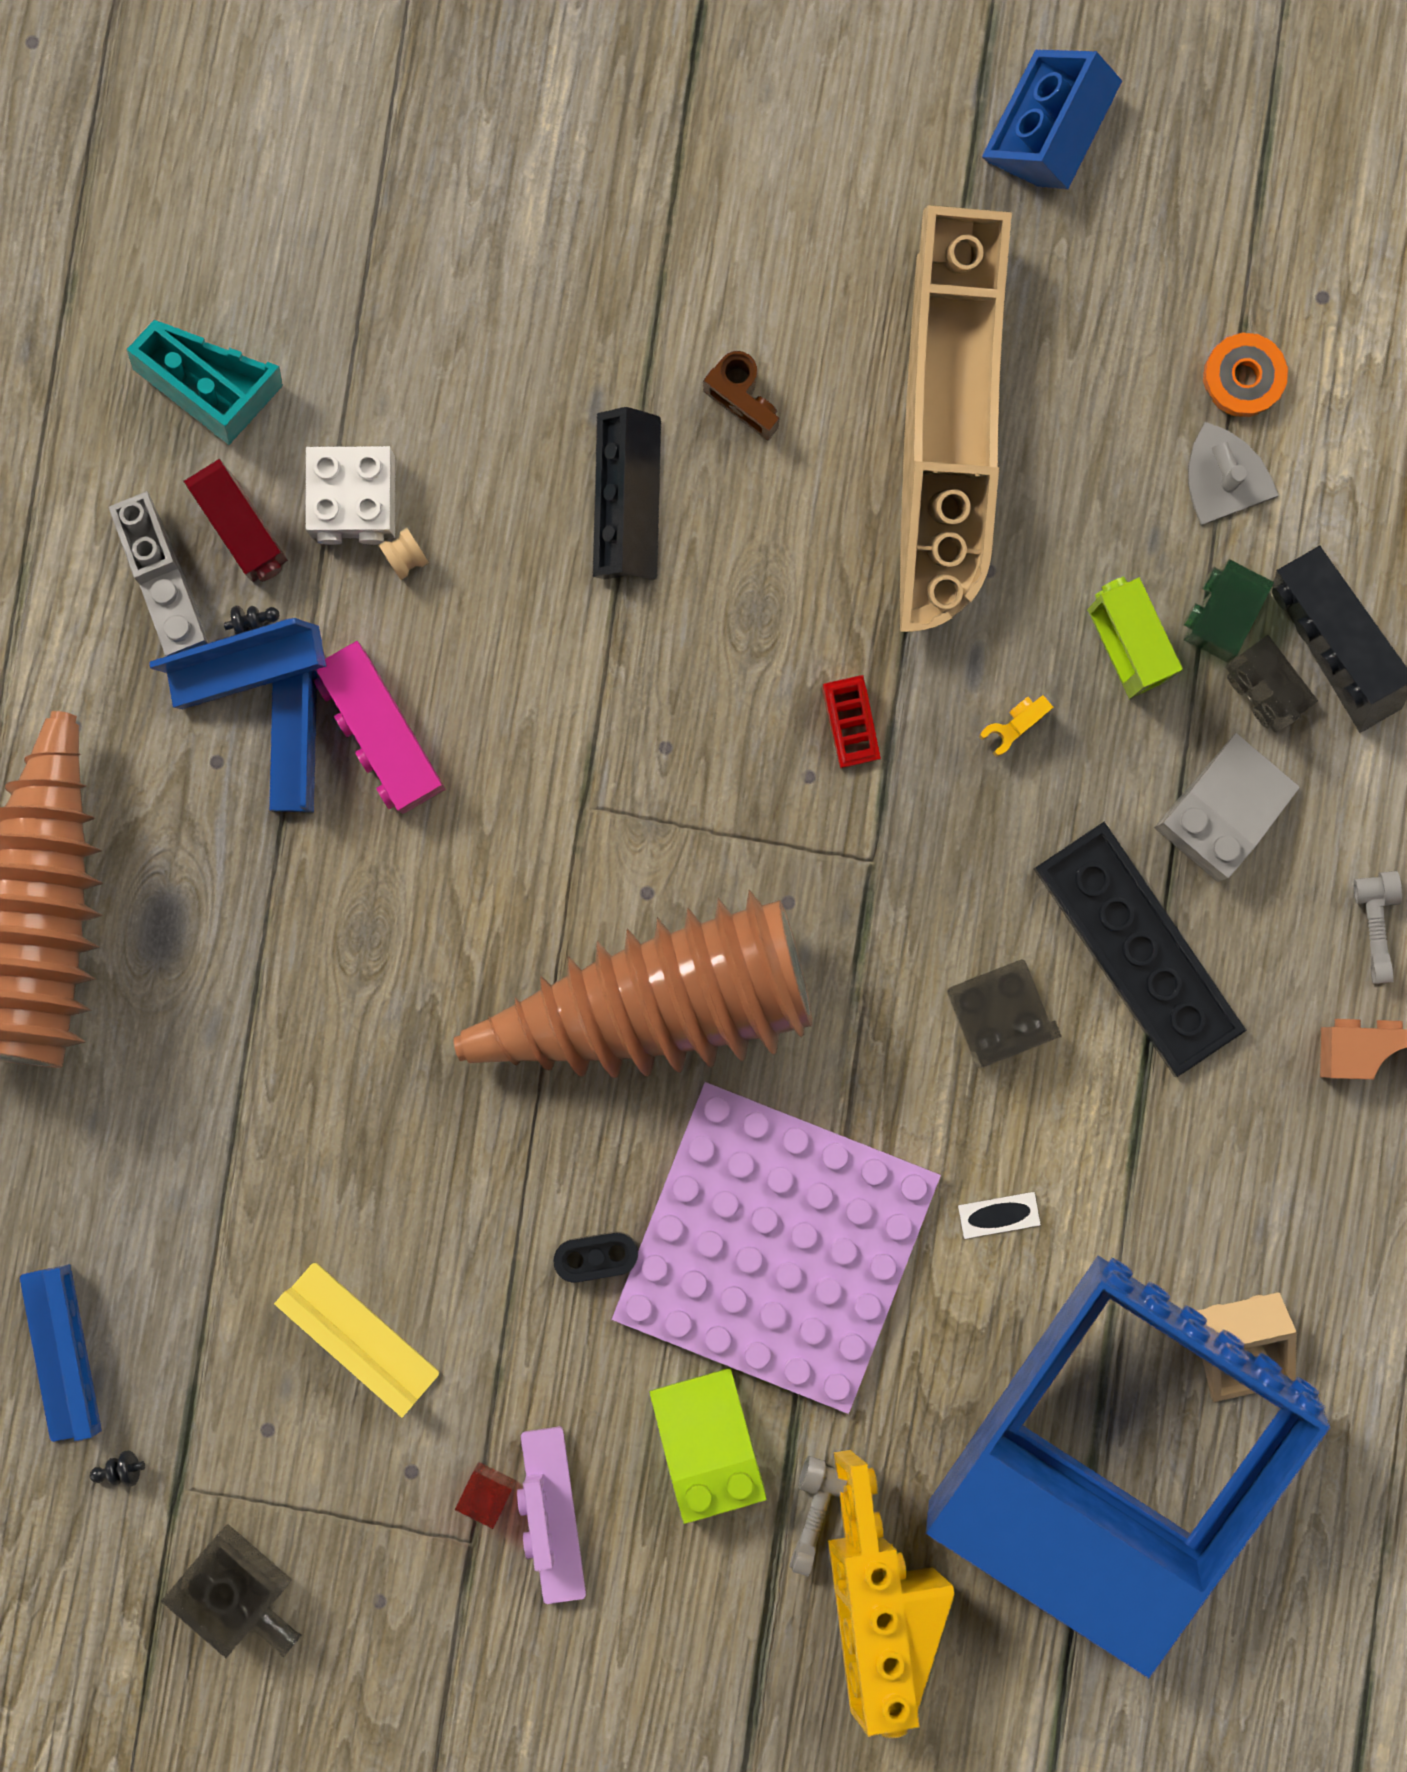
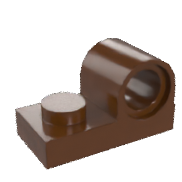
(737, 397)

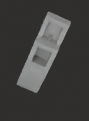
(158, 574)

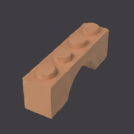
(1358, 1051)

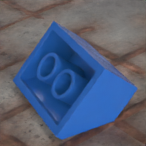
(1053, 117)

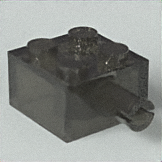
(232, 1594)

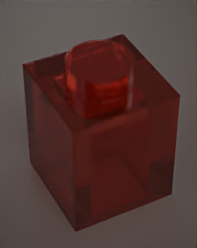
(485, 1495)

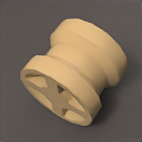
(403, 554)

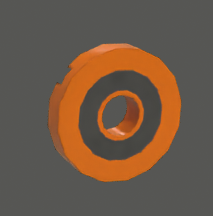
(1262, 358)

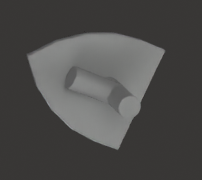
(1225, 475)

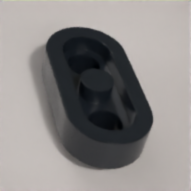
(596, 1257)

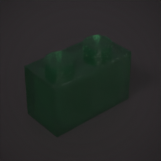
(1227, 610)

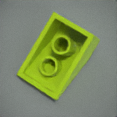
(707, 1445)

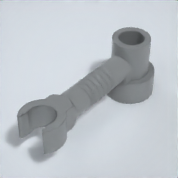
(1376, 893)
(823, 1483)

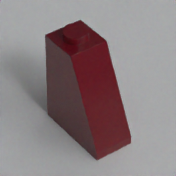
(236, 521)

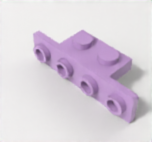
(551, 1516)

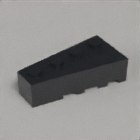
(1342, 638)

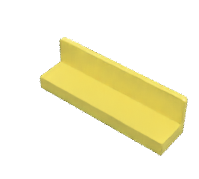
(357, 1339)

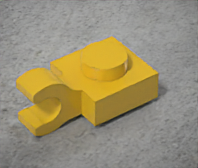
(1024, 716)

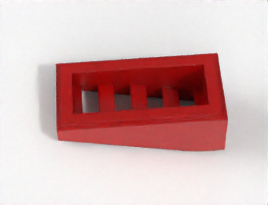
(844, 686)

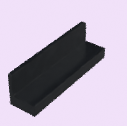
(627, 494)

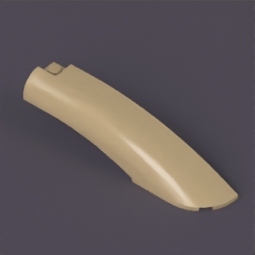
(952, 413)

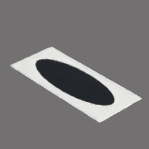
(999, 1215)

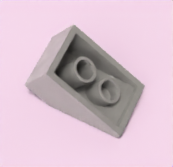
(1227, 808)

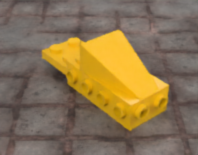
(885, 1613)

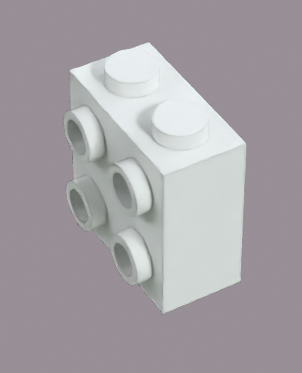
(350, 494)

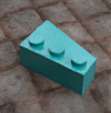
(203, 379)

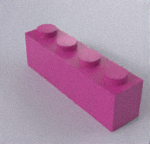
(379, 729)

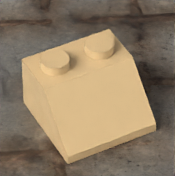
(1263, 1328)

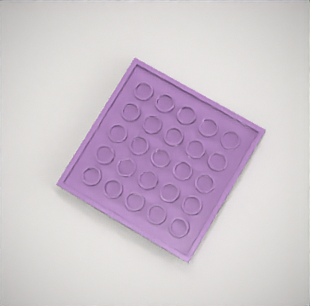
(776, 1247)

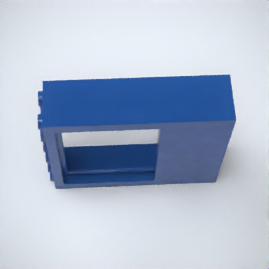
(1079, 1539)

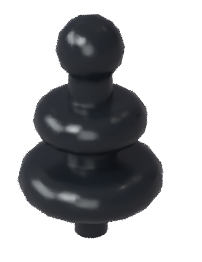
(253, 619)
(124, 1470)

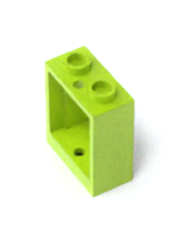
(1133, 636)

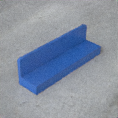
(242, 662)
(293, 744)
(60, 1354)

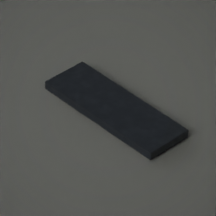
(1139, 949)

